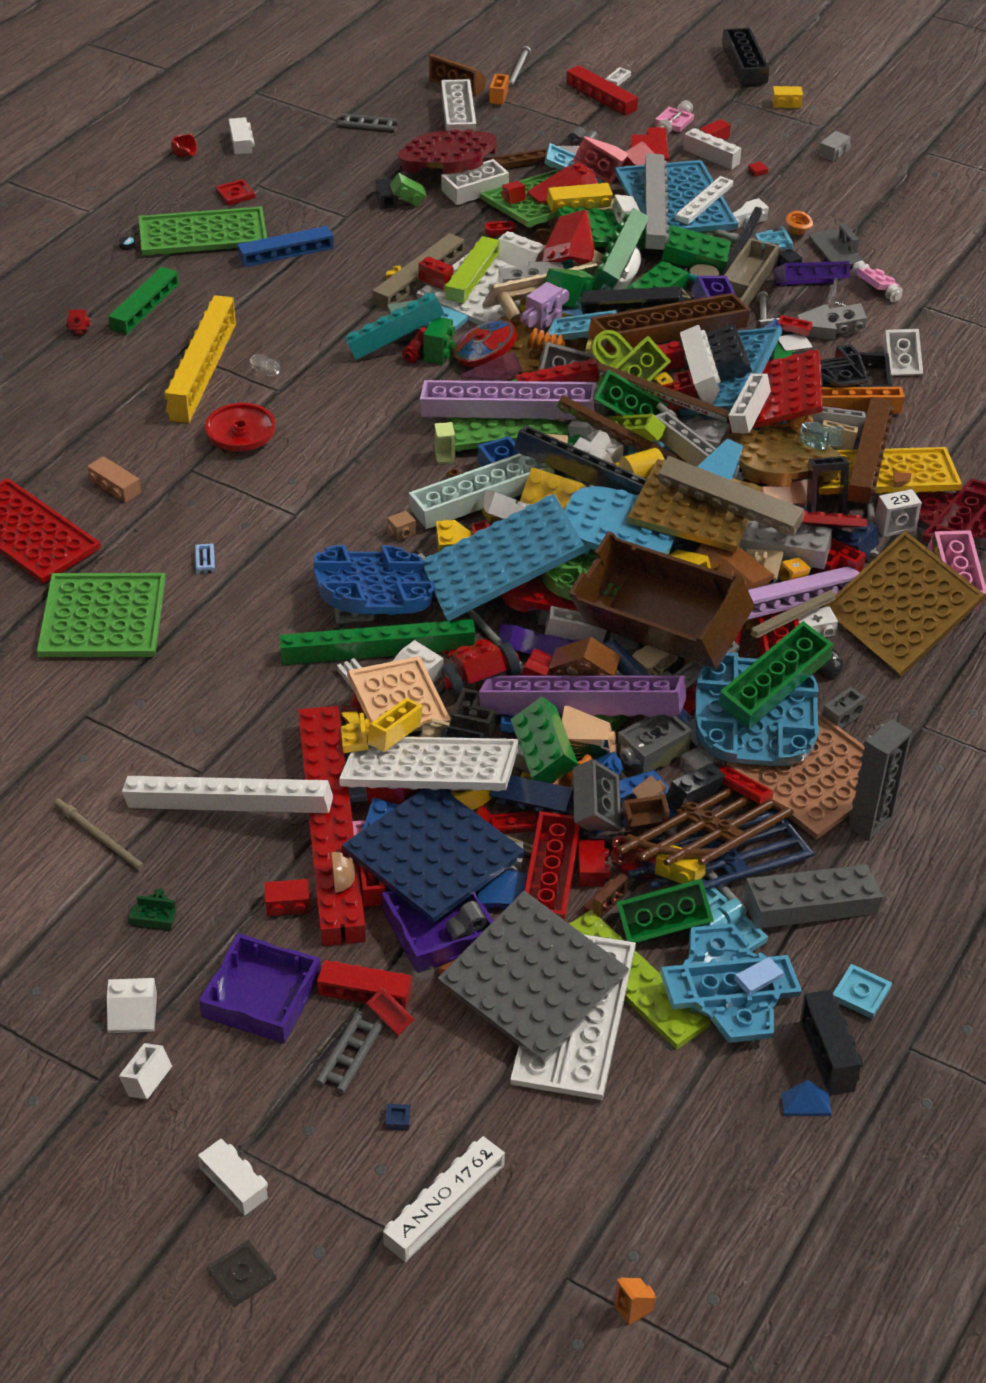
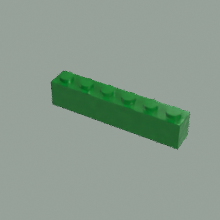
(143, 300)

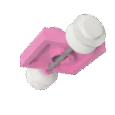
(677, 118)
(878, 280)

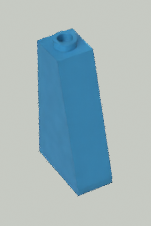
(724, 459)

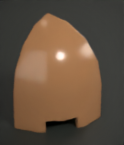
(342, 871)

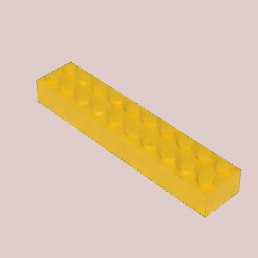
(200, 359)

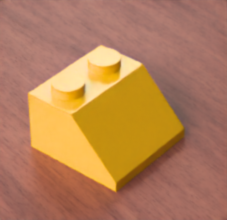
(449, 533)

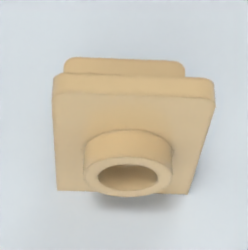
(432, 728)

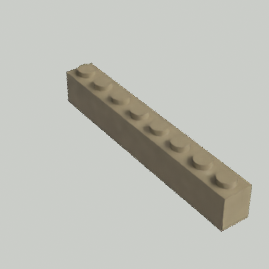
(407, 280)
(731, 496)

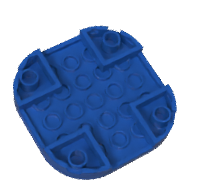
(372, 581)

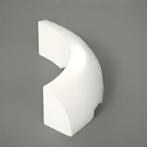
(501, 505)

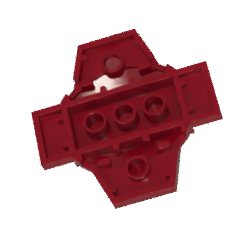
(955, 511)

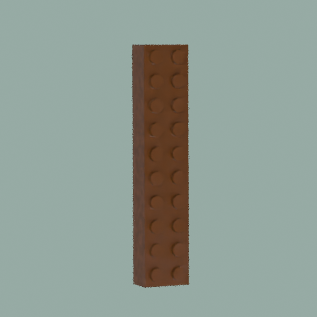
(667, 321)

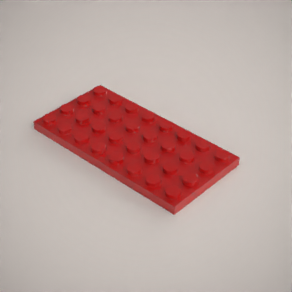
(38, 535)

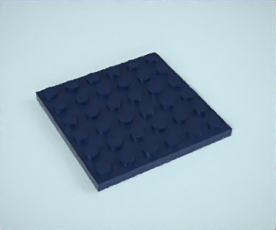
(433, 851)

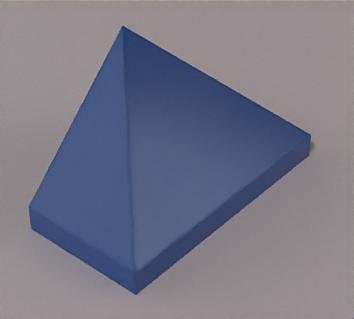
(806, 1100)

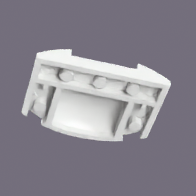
(630, 270)

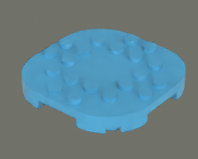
(604, 509)
(777, 739)

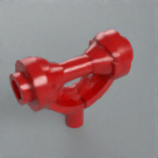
(410, 352)

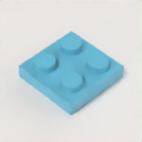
(862, 991)

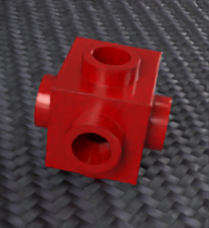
(76, 316)

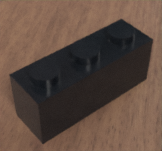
(695, 786)

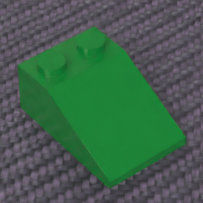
(572, 280)

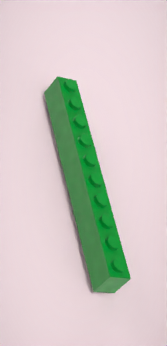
(374, 641)

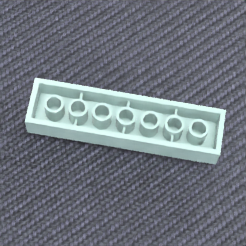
(466, 491)

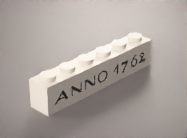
(443, 1198)

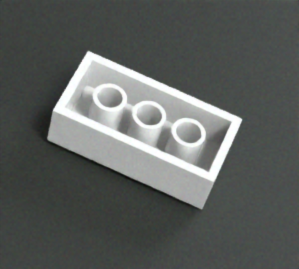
(469, 184)

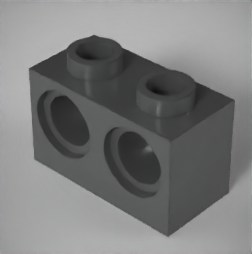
(845, 707)

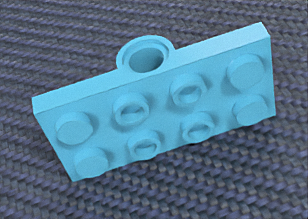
(733, 912)

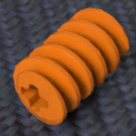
(537, 341)

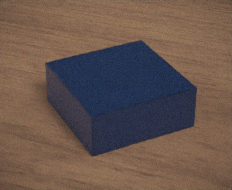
(398, 1116)

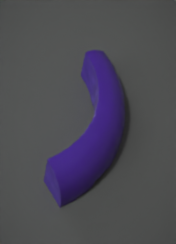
(526, 640)

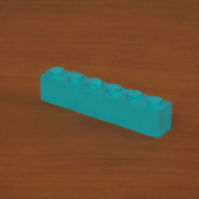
(394, 325)

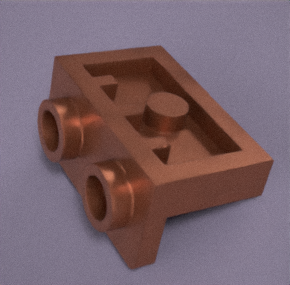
(608, 896)

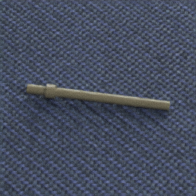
(72, 813)

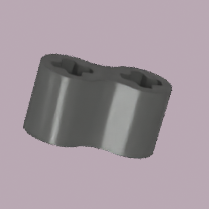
(579, 133)
(466, 921)

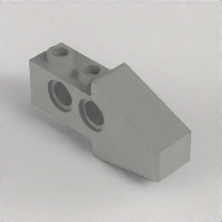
(534, 268)
(833, 321)

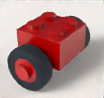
(479, 662)

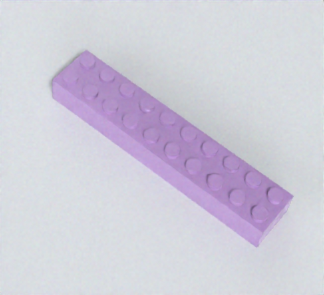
(502, 399)

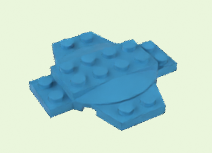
(708, 983)

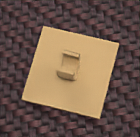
(768, 558)

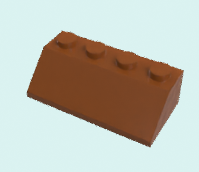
(445, 69)
(737, 562)

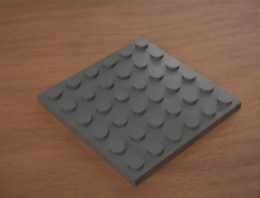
(533, 976)

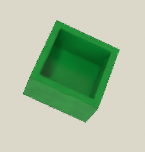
(439, 340)

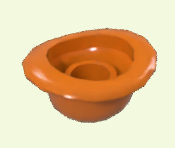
(798, 222)

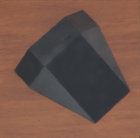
(844, 368)

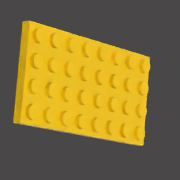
(930, 470)

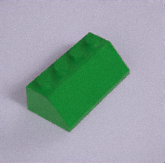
(624, 397)
(665, 911)

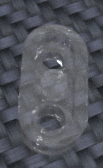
(265, 365)

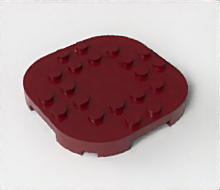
(449, 150)

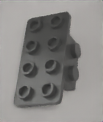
(837, 244)

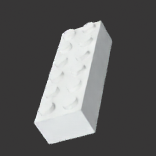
(458, 105)

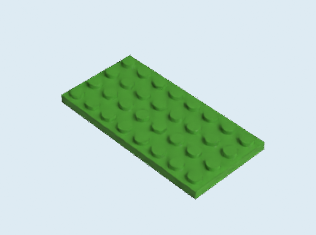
(200, 230)

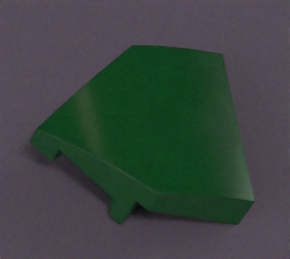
(153, 911)

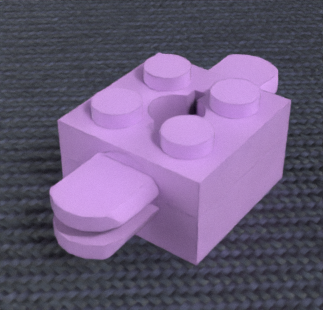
(544, 306)

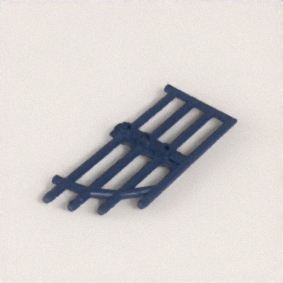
(734, 862)

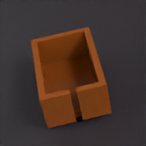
(584, 658)

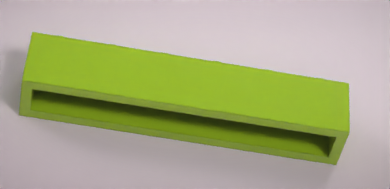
(472, 270)

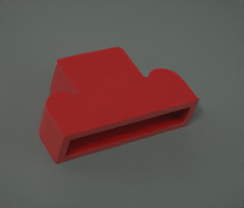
(654, 139)

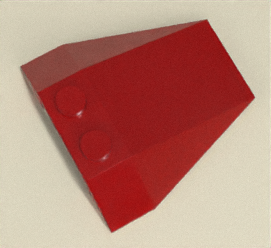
(570, 176)
(570, 240)

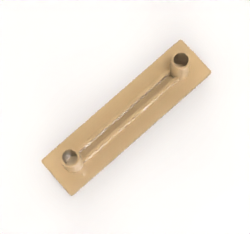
(510, 291)

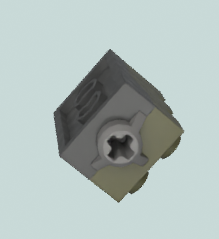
(653, 742)

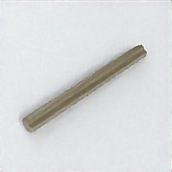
(793, 614)

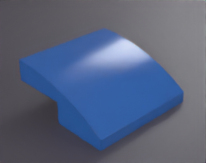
(502, 889)

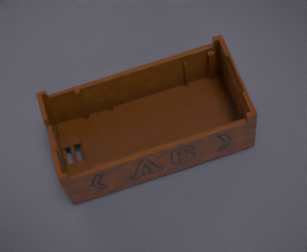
(663, 601)

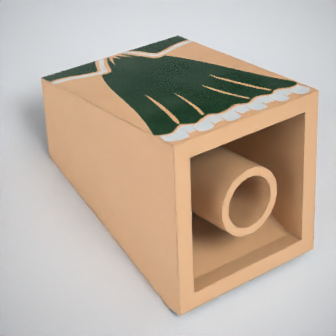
(588, 734)

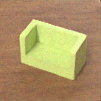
(444, 443)

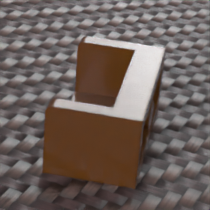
(644, 812)

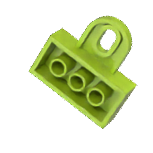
(641, 361)

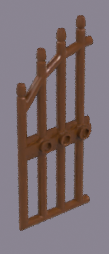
(707, 822)

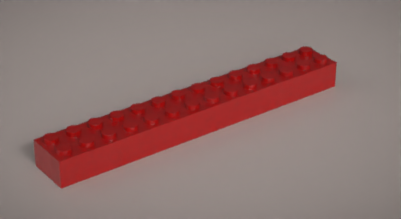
(325, 760)

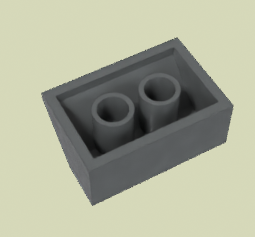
(596, 797)

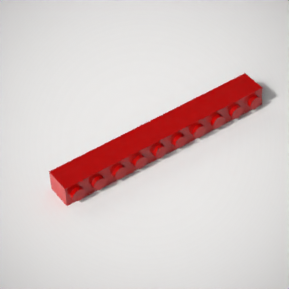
(588, 370)

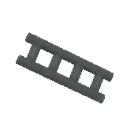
(361, 125)
(353, 1064)

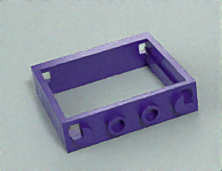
(811, 272)

